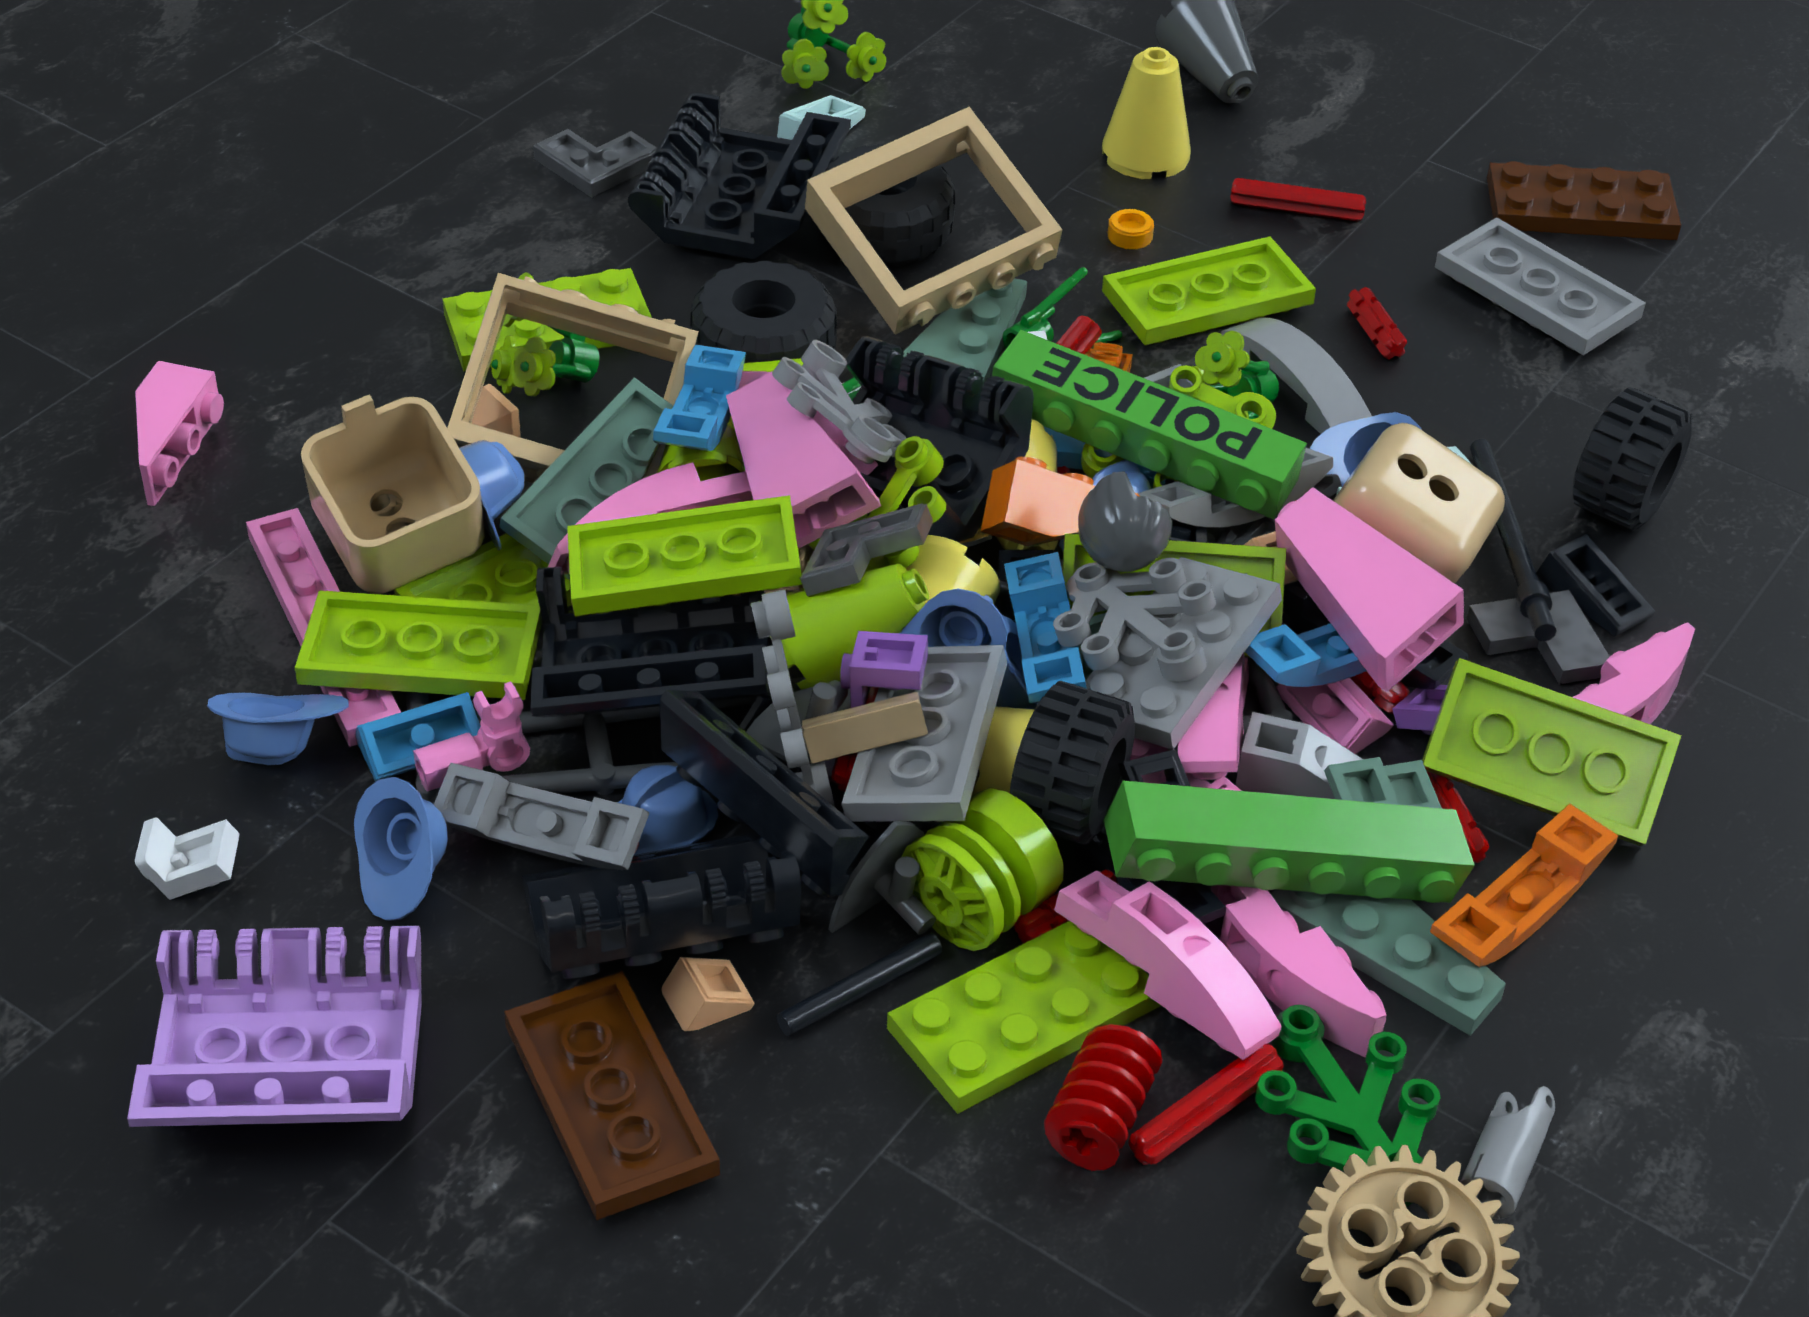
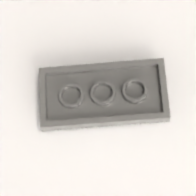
(1540, 286)
(1169, 708)
(934, 772)

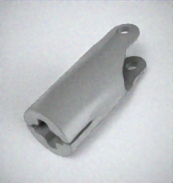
(1509, 1149)

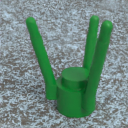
(1037, 318)

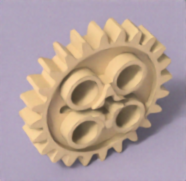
(1373, 1201)

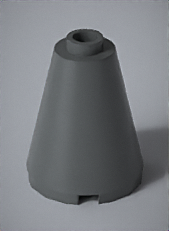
(1210, 46)

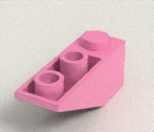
(173, 416)

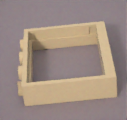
(907, 157)
(575, 314)

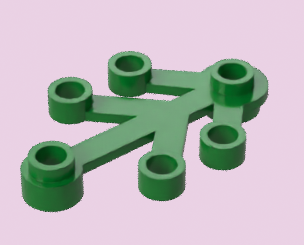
(1346, 1111)

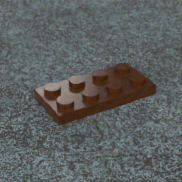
(1584, 200)
(611, 1095)

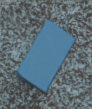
(390, 741)

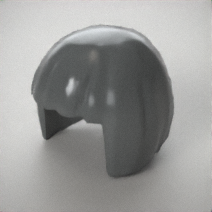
(1120, 527)

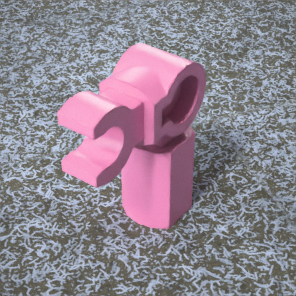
(496, 743)

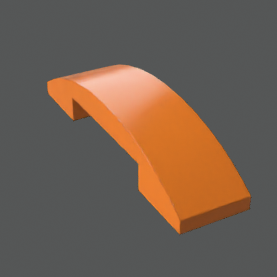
(1528, 891)

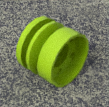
(985, 869)

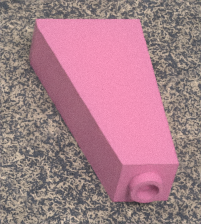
(796, 458)
(1368, 587)

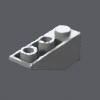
(1288, 758)

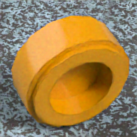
(1130, 229)

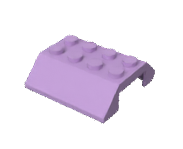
(285, 1040)

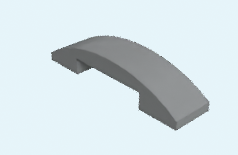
(1305, 369)
(1207, 510)
(539, 820)

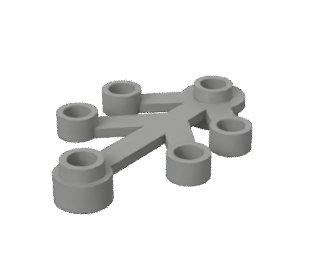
(818, 389)
(1101, 589)
(775, 620)

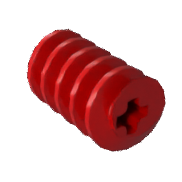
(1102, 1096)

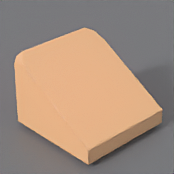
(705, 992)

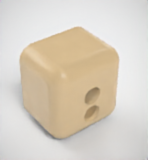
(400, 453)
(1424, 499)

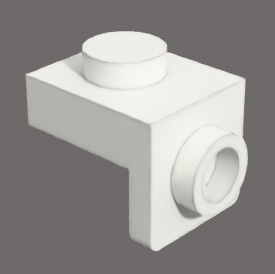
(186, 861)

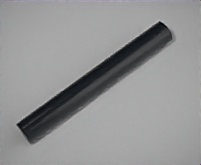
(859, 984)

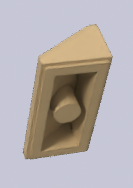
(864, 727)

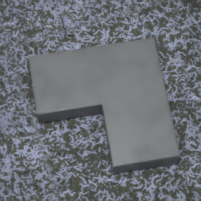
(594, 168)
(847, 549)
(1571, 655)

